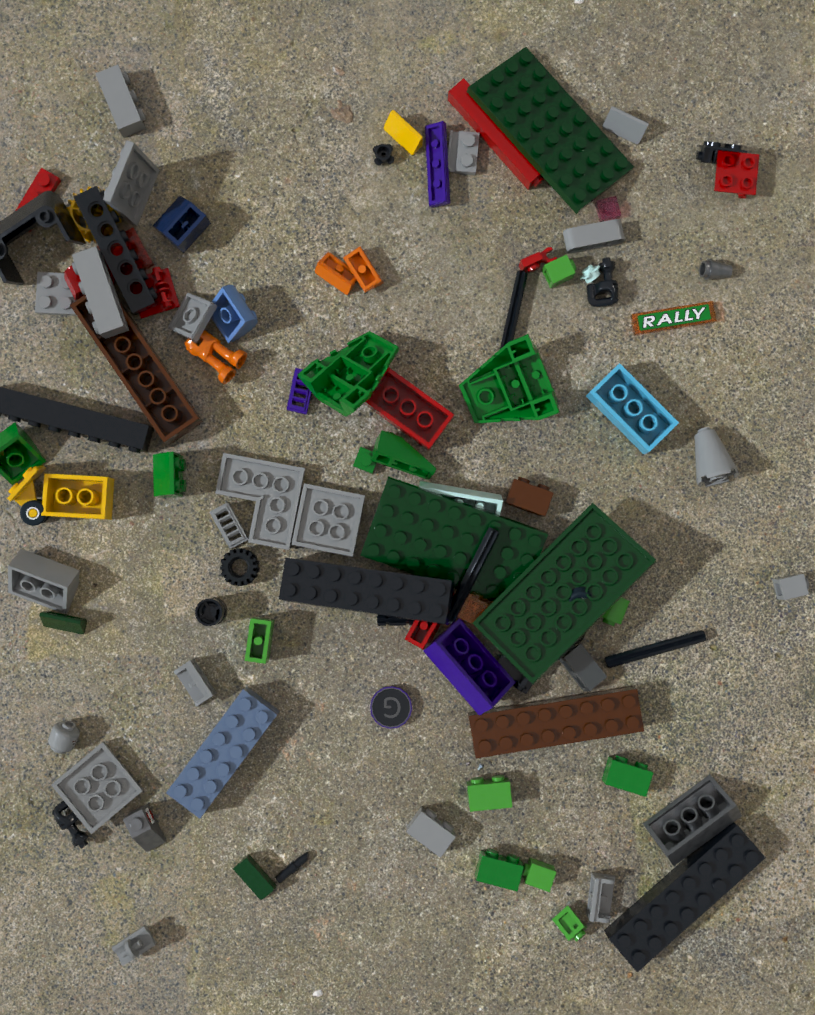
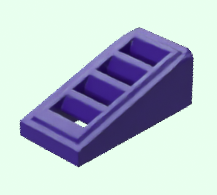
(294, 408)

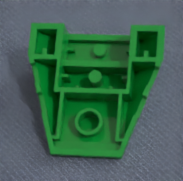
(351, 374)
(511, 386)

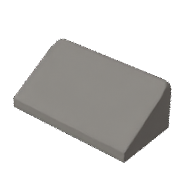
(625, 125)

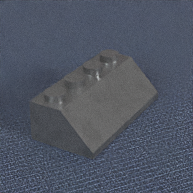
(692, 819)

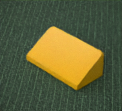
(403, 133)

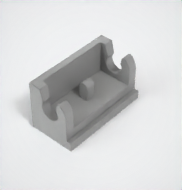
(195, 682)
(600, 897)

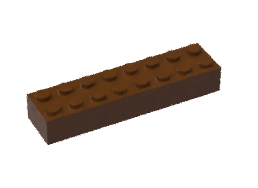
(144, 377)
(556, 722)

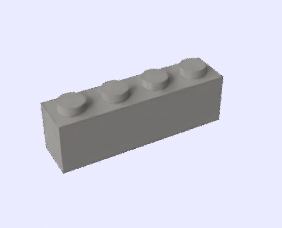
(100, 292)

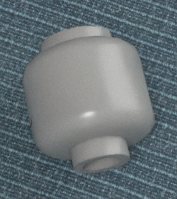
(63, 737)

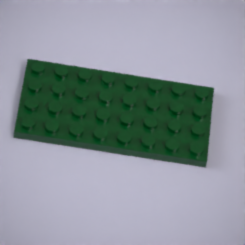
(550, 129)
(441, 536)
(533, 616)

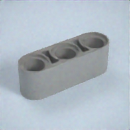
(593, 236)

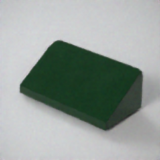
(63, 622)
(255, 877)

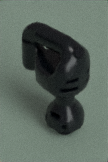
(607, 286)
(68, 822)

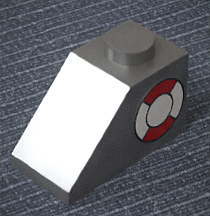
(144, 828)

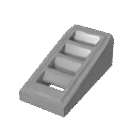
(228, 507)

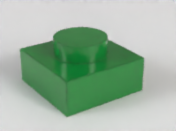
(364, 462)

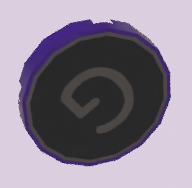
(391, 707)

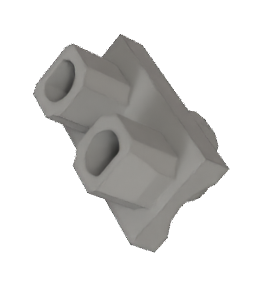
(134, 945)

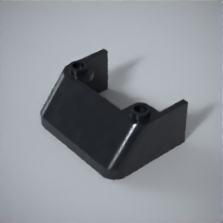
(43, 210)

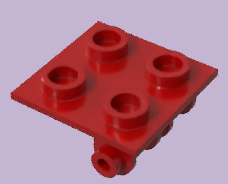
(736, 173)
(164, 287)

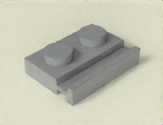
(463, 152)

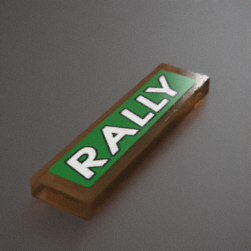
(673, 318)

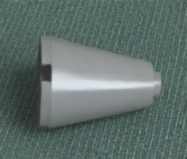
(712, 459)

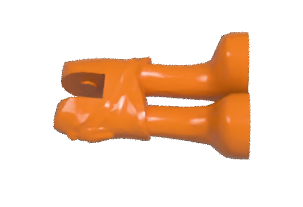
(205, 352)

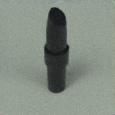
(292, 867)

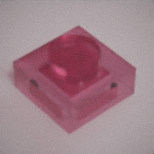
(608, 209)

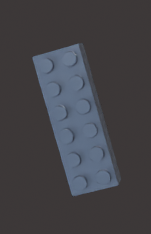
(223, 752)

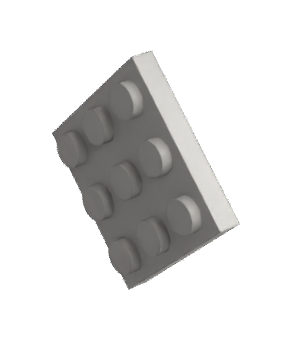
(131, 183)
(328, 520)
(97, 787)

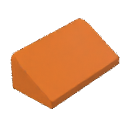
(363, 269)
(336, 273)

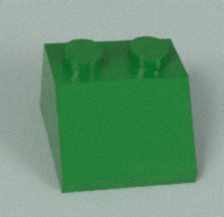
(17, 453)

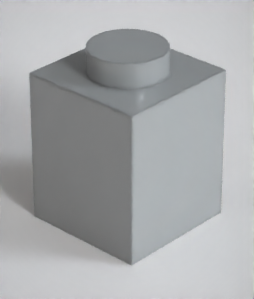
(791, 586)

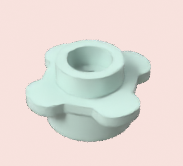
(590, 273)

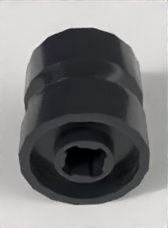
(211, 611)

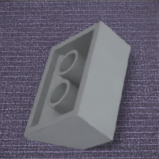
(42, 580)

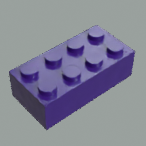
(469, 667)

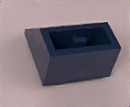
(182, 223)

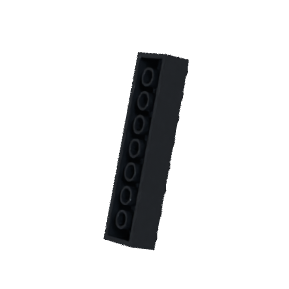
(367, 591)
(683, 896)

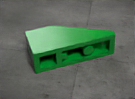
(400, 455)

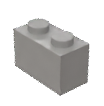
(431, 831)

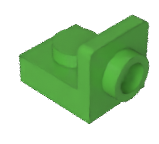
(570, 924)

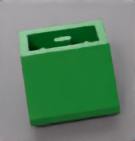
(168, 475)

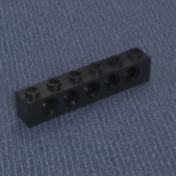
(87, 203)

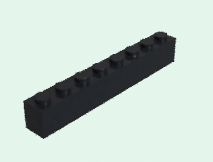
(75, 420)

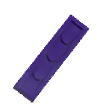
(437, 164)

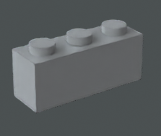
(121, 100)

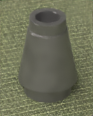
(714, 270)

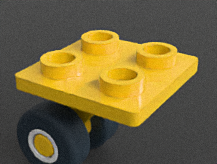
(25, 496)

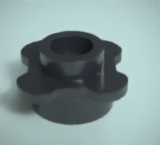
(383, 148)

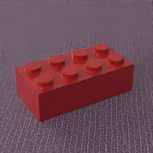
(409, 409)

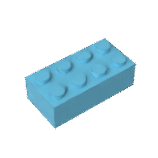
(632, 409)

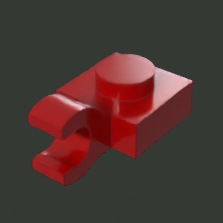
(533, 261)

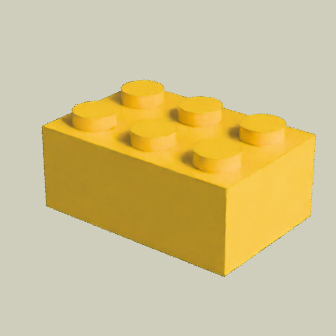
(78, 496)

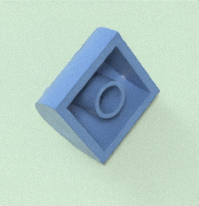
(233, 314)

